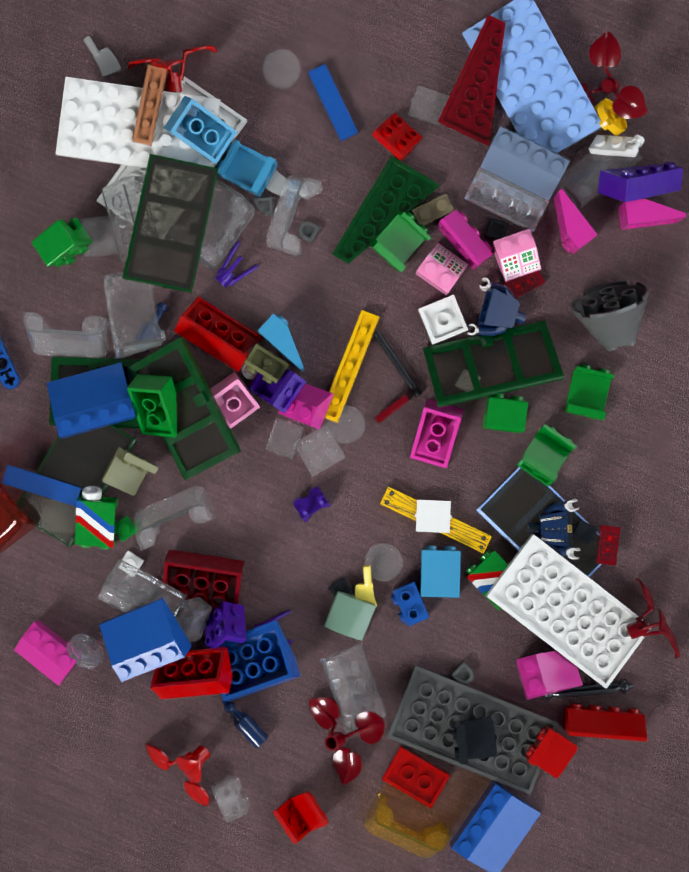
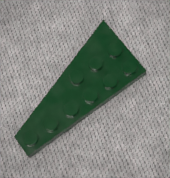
(394, 191)

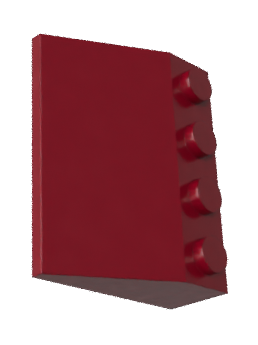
(204, 576)

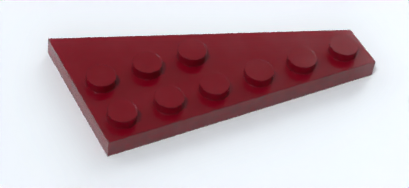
(474, 94)

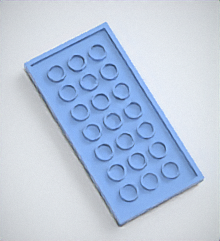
(537, 80)

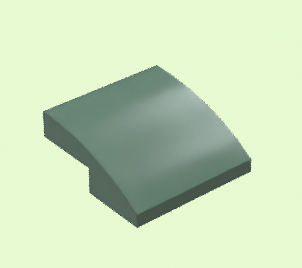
(349, 615)

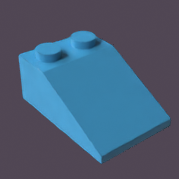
(200, 129)
(278, 335)

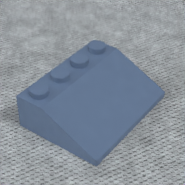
(525, 163)

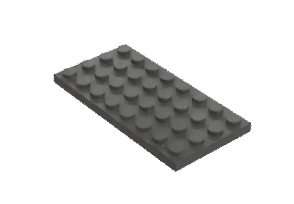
(429, 714)

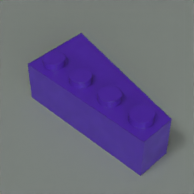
(640, 181)

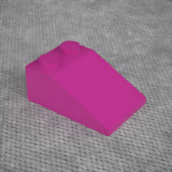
(647, 213)
(573, 227)
(436, 433)
(547, 674)

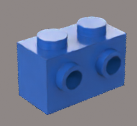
(410, 604)

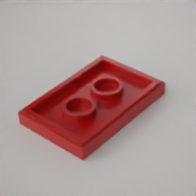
(415, 776)

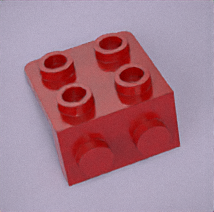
(551, 752)
(300, 816)

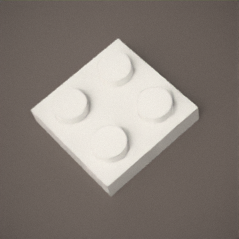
(443, 319)

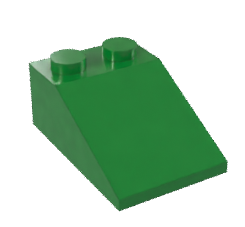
(154, 404)

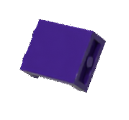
(280, 394)

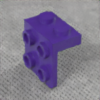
(225, 623)

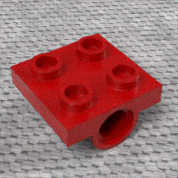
(397, 136)

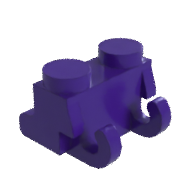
(311, 503)

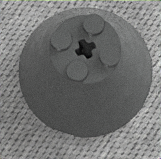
(612, 312)

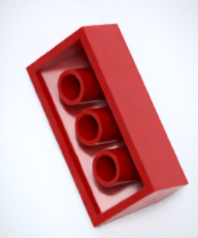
(217, 333)
(194, 675)
(604, 723)

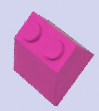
(309, 406)

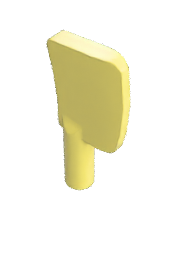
(364, 590)

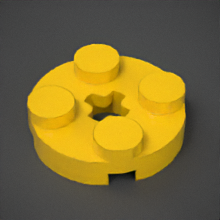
(609, 118)

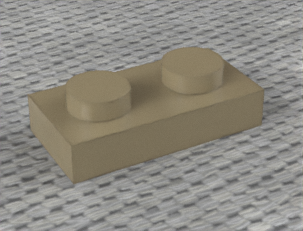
(433, 210)

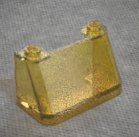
(381, 824)

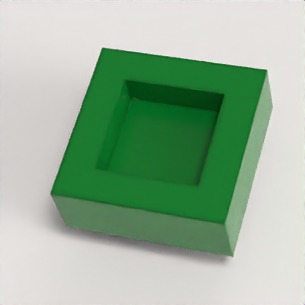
(125, 528)

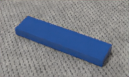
(333, 102)
(41, 485)

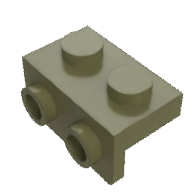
(266, 364)

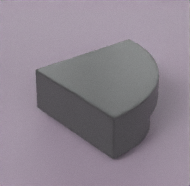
(265, 205)

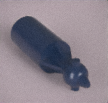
(246, 725)

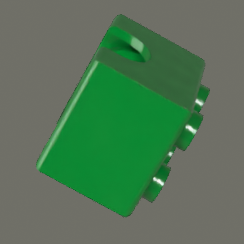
(62, 242)
(505, 414)

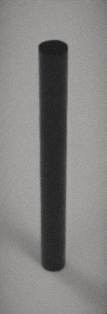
(398, 365)

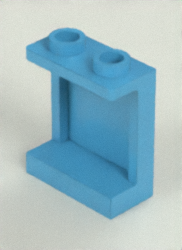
(247, 168)
(440, 572)

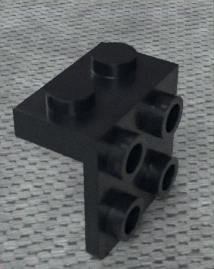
(474, 739)

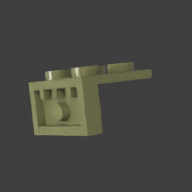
(127, 471)

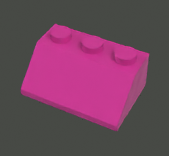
(465, 239)
(46, 652)

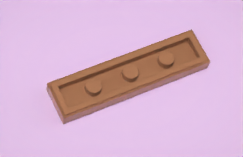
(149, 105)

